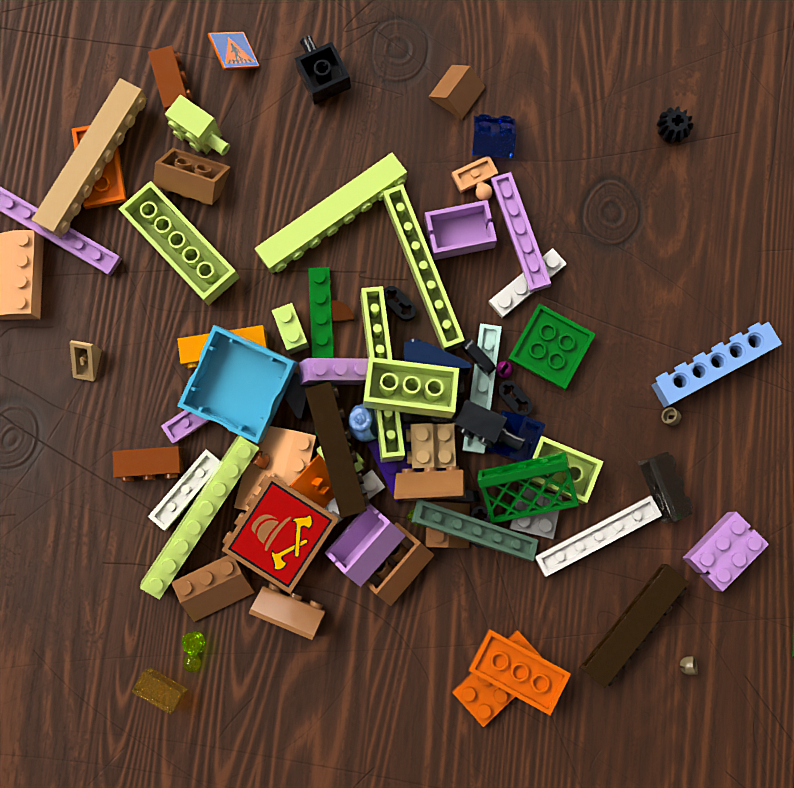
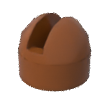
(259, 461)

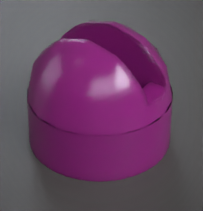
(508, 371)

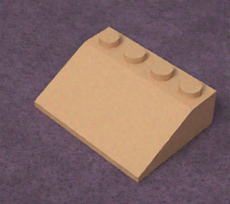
(21, 274)
(288, 456)

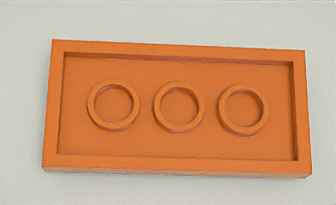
(110, 187)
(519, 672)
(484, 698)

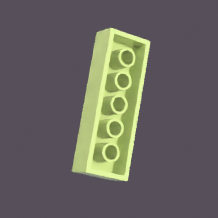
(179, 243)

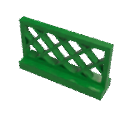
(527, 470)

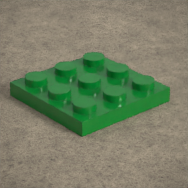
(551, 346)

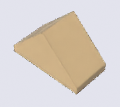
(84, 360)

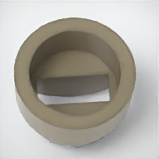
(670, 411)
(689, 665)

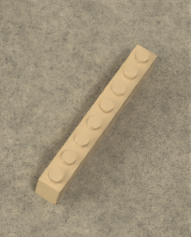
(90, 158)

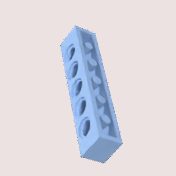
(764, 339)

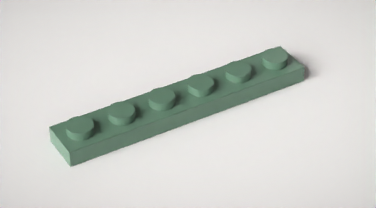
(474, 530)

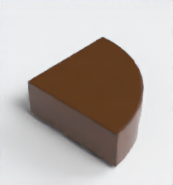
(341, 312)

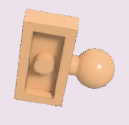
(475, 175)

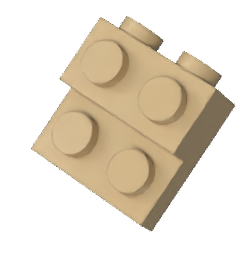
(431, 445)

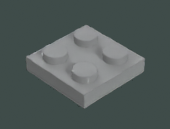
(539, 524)

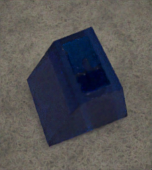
(494, 136)
(522, 427)

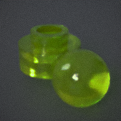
(192, 644)

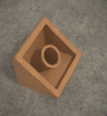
(458, 90)

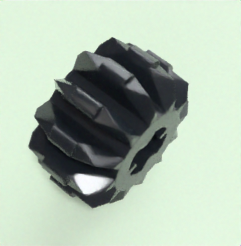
(680, 119)

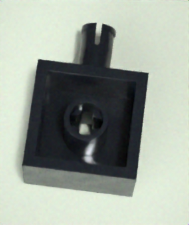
(322, 70)
(487, 427)

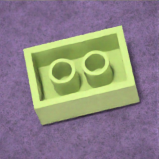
(583, 469)

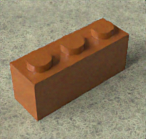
(169, 76)
(148, 463)

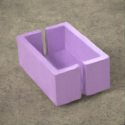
(460, 230)
(364, 545)
(725, 551)

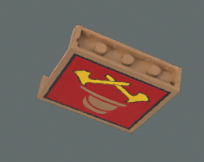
(279, 533)

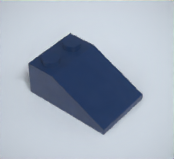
(425, 353)

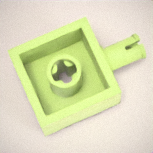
(195, 126)

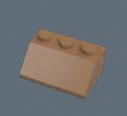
(190, 176)
(430, 484)
(399, 568)
(212, 587)
(288, 611)

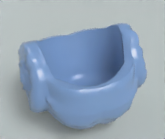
(362, 423)

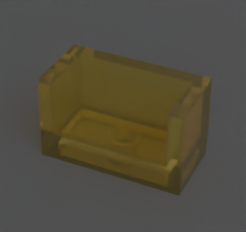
(159, 690)

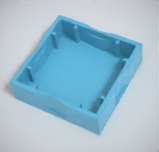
(238, 384)

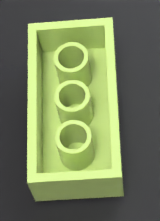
(411, 387)

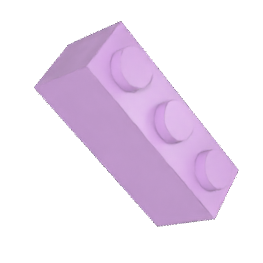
(334, 370)

